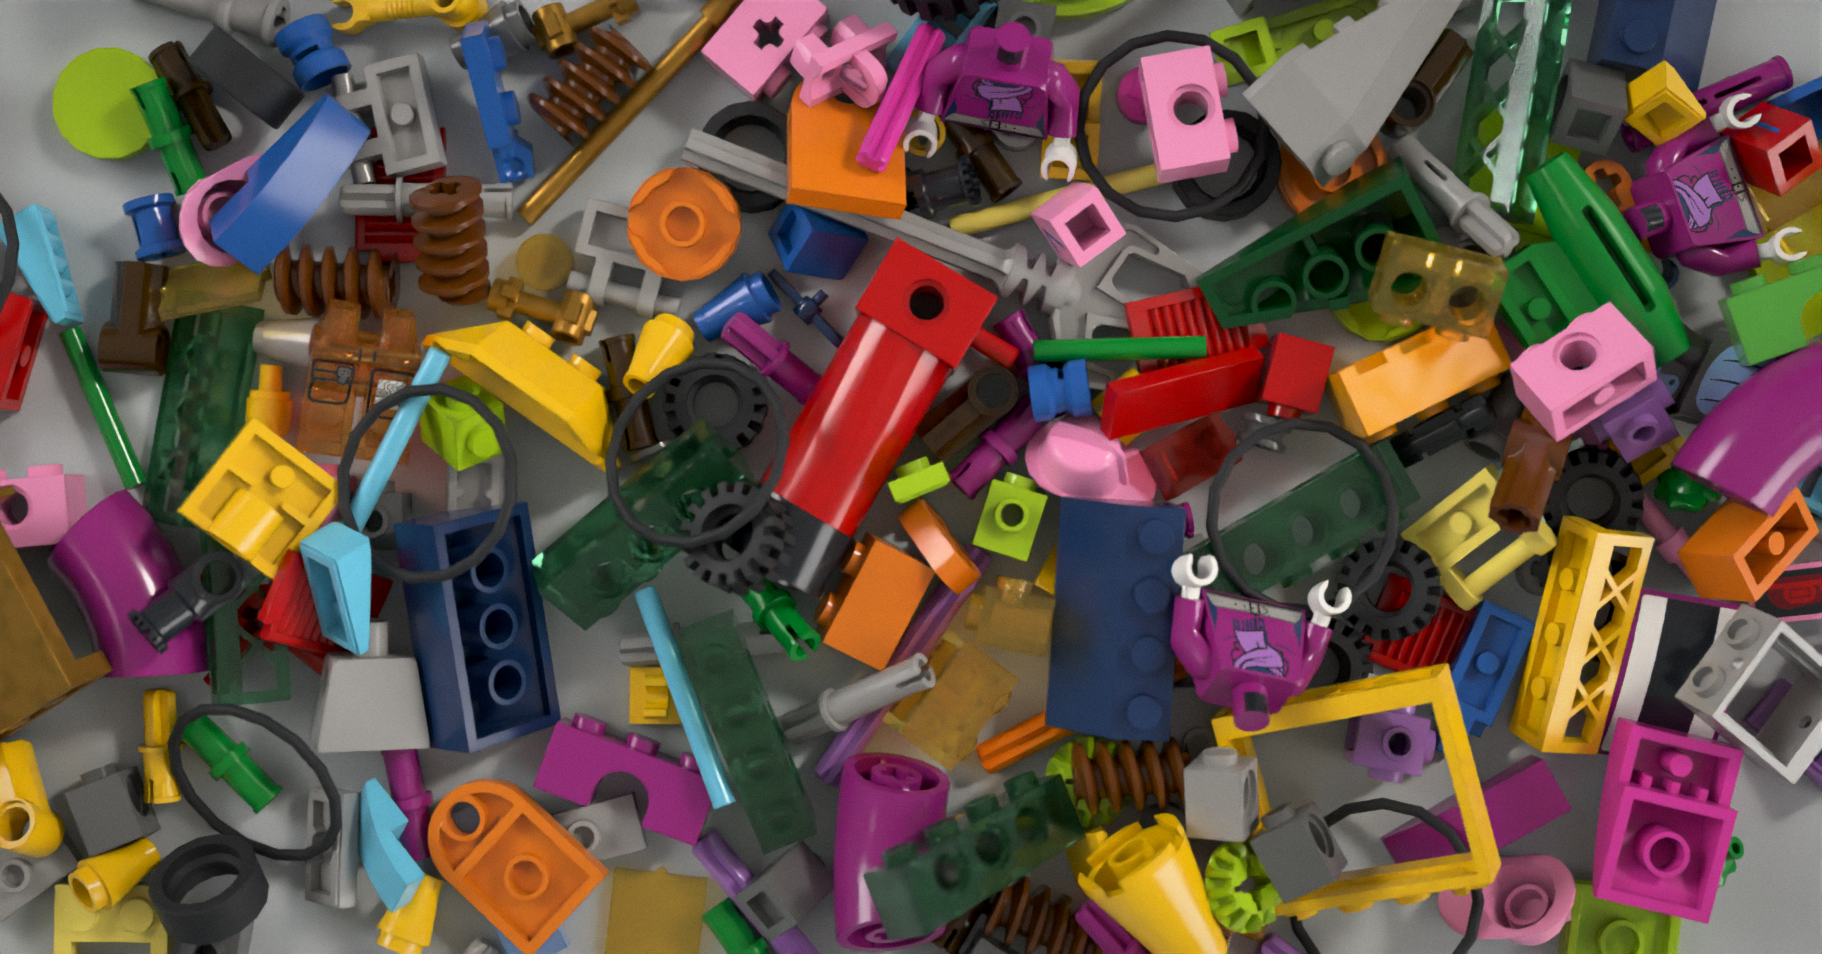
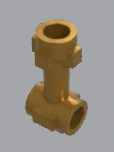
(558, 30)
(571, 318)

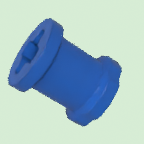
(154, 227)

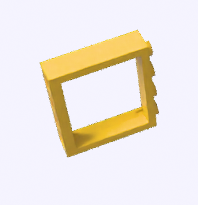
(1404, 881)

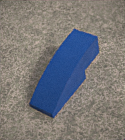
(289, 184)

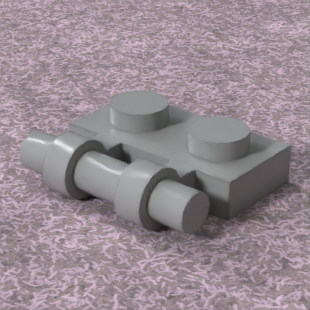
(403, 116)
(605, 238)

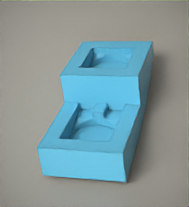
(382, 855)

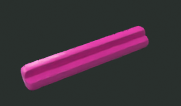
(900, 98)

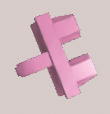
(824, 67)

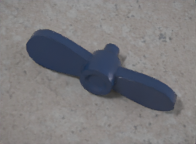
(808, 308)

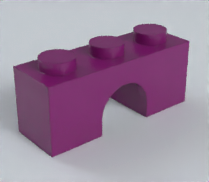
(584, 753)

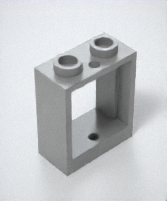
(1783, 742)

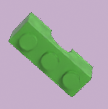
(1767, 316)

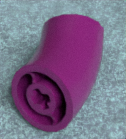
(1761, 434)
(121, 563)
(879, 806)

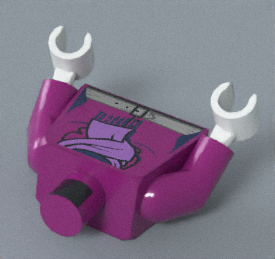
(1002, 85)
(1699, 204)
(1247, 648)

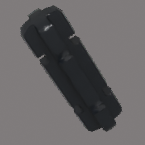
(1444, 429)

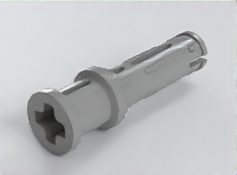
(250, 17)

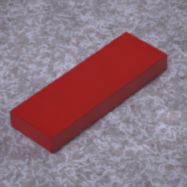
(1181, 392)

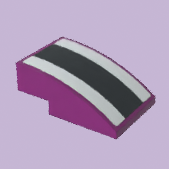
(1662, 649)

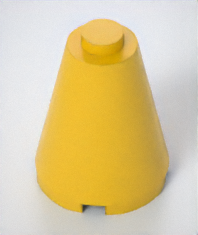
(1154, 889)

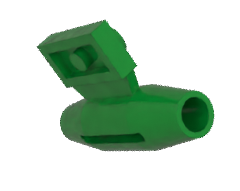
(1586, 266)

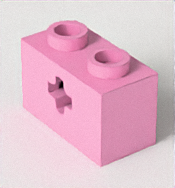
(737, 45)

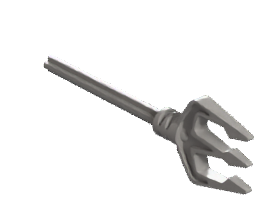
(1069, 295)

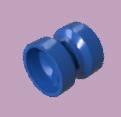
(312, 52)
(1059, 390)

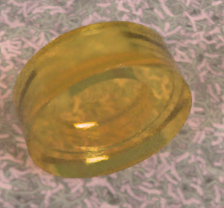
(544, 262)

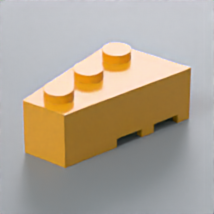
(1412, 380)

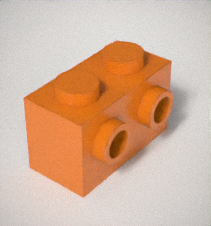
(1744, 552)
(872, 600)

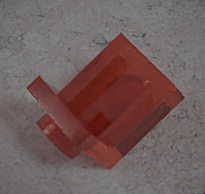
(1189, 455)

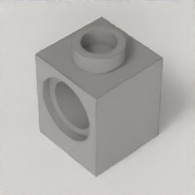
(1221, 795)

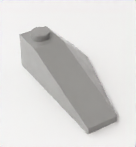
(1339, 93)

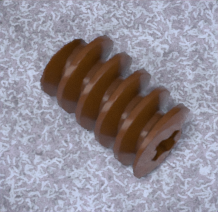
(588, 83)
(451, 240)
(314, 282)
(1128, 774)
(1038, 920)

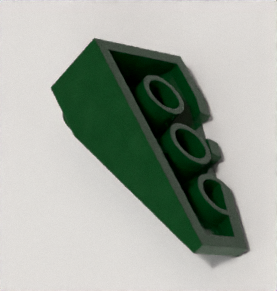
(1322, 253)

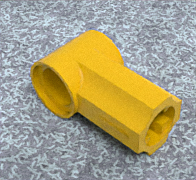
(25, 800)

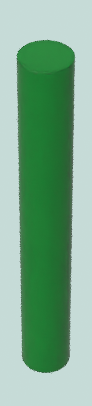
(1119, 349)
(103, 408)

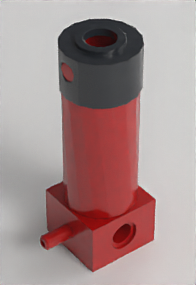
(872, 406)

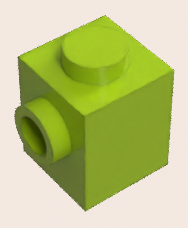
(458, 430)
(1010, 516)

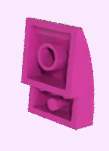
(1665, 820)

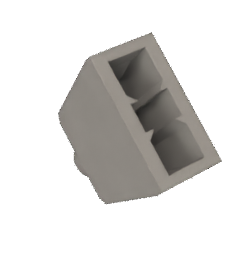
(370, 699)

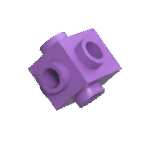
(1638, 422)
(1369, 737)

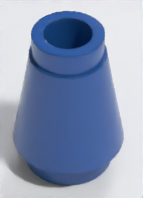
(746, 294)

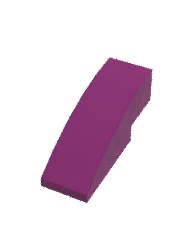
(1516, 804)

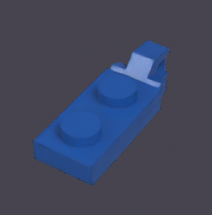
(496, 108)
(1487, 664)

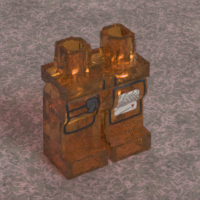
(353, 365)

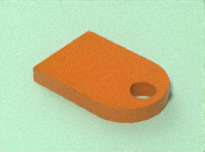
(825, 165)
(516, 865)

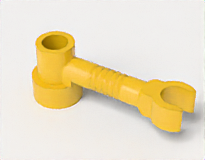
(368, 12)

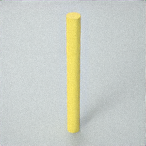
(1020, 209)

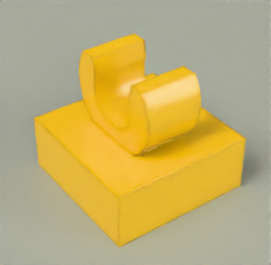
(651, 697)

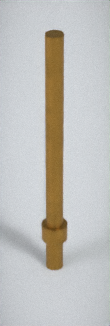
(620, 117)

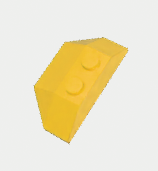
(536, 382)

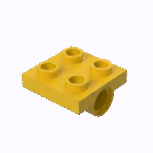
(261, 498)

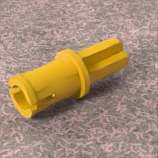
(158, 720)

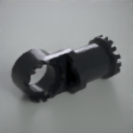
(942, 188)
(186, 601)

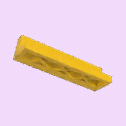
(1568, 639)

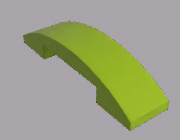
(1266, 40)

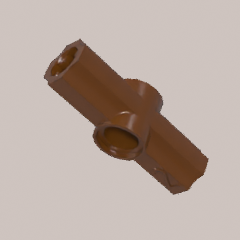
(1530, 468)

